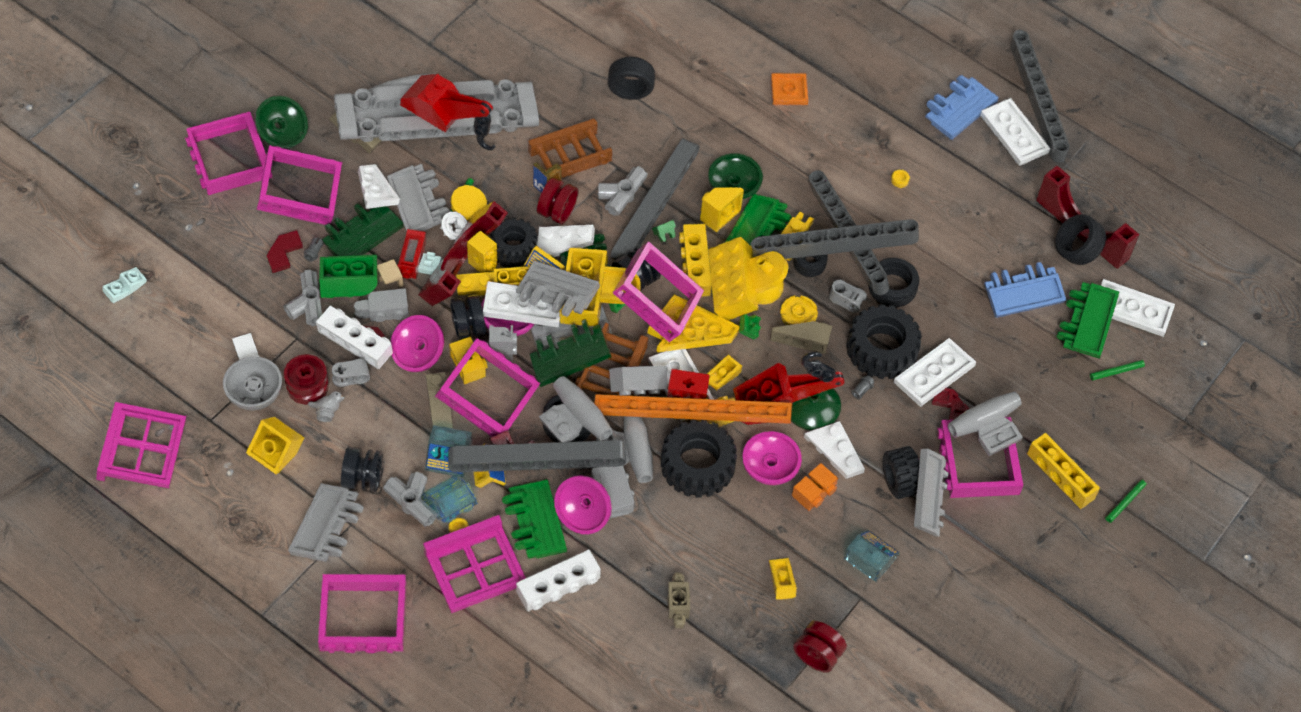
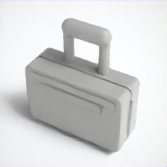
(617, 486)

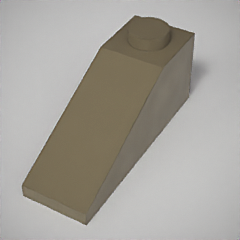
(807, 336)
(439, 411)

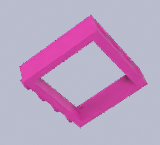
(219, 128)
(293, 208)
(643, 306)
(471, 412)
(979, 489)
(362, 582)

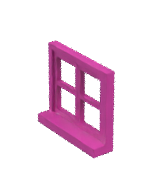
(113, 439)
(463, 540)

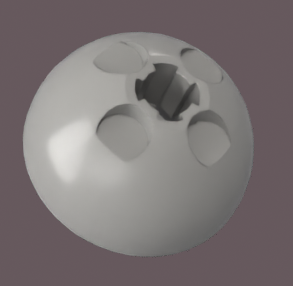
(252, 383)

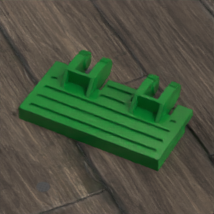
(760, 219)
(1092, 319)
(537, 521)

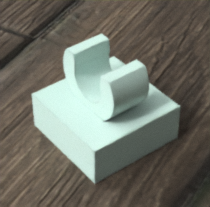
(429, 263)

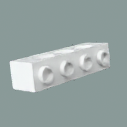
(374, 355)
(563, 571)

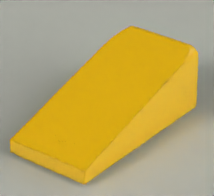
(724, 372)
(782, 578)

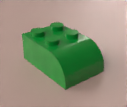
(347, 275)

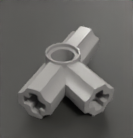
(622, 192)
(304, 302)
(411, 492)

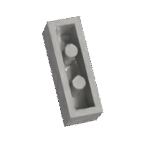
(638, 380)

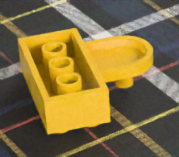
(594, 265)
(740, 276)

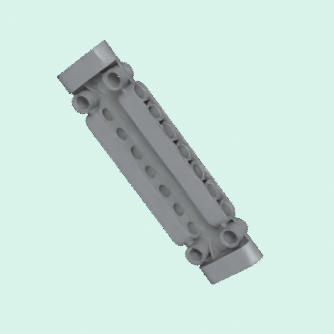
(381, 116)

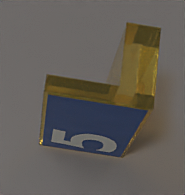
(541, 177)

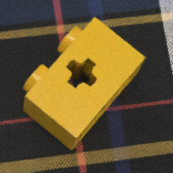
(482, 253)
(475, 366)

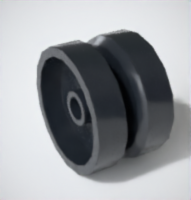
(467, 316)

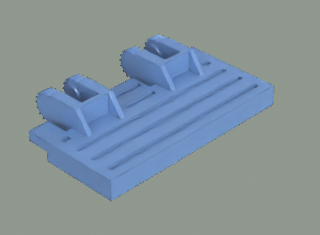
(960, 110)
(1025, 292)

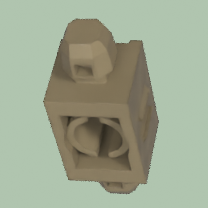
(678, 612)

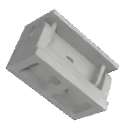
(503, 341)

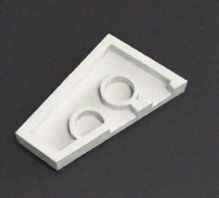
(375, 188)
(561, 238)
(837, 447)

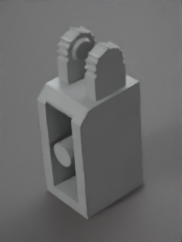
(383, 306)

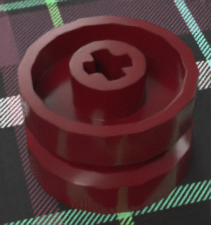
(557, 200)
(306, 379)
(820, 646)

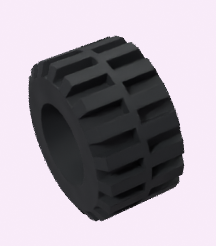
(514, 231)
(901, 471)

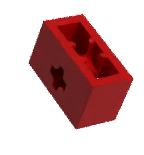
(688, 384)

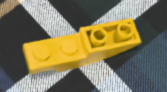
(477, 282)

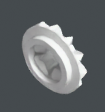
(449, 219)

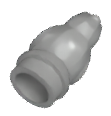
(327, 406)

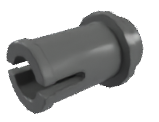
(312, 252)
(865, 384)

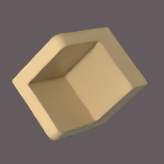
(389, 272)

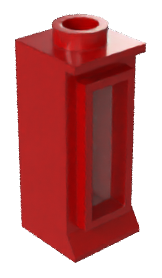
(412, 253)

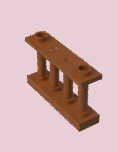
(571, 135)
(639, 349)

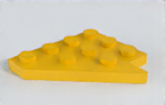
(700, 331)

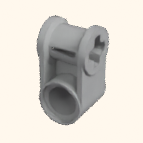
(847, 296)
(351, 371)

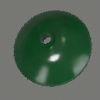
(287, 115)
(736, 169)
(816, 413)

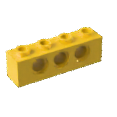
(696, 248)
(1063, 471)

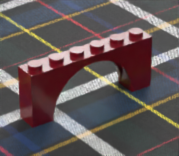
(1057, 199)
(443, 279)

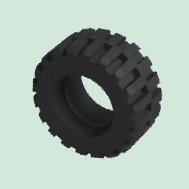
(889, 322)
(698, 436)

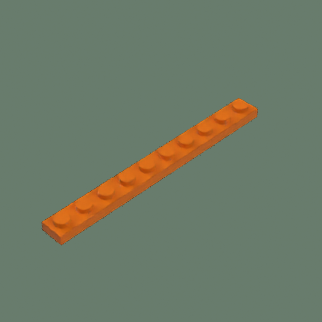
(694, 409)

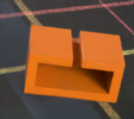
(812, 491)

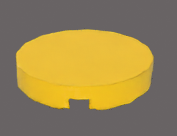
(467, 200)
(798, 310)

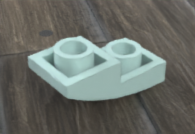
(126, 284)

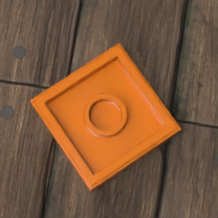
(789, 89)

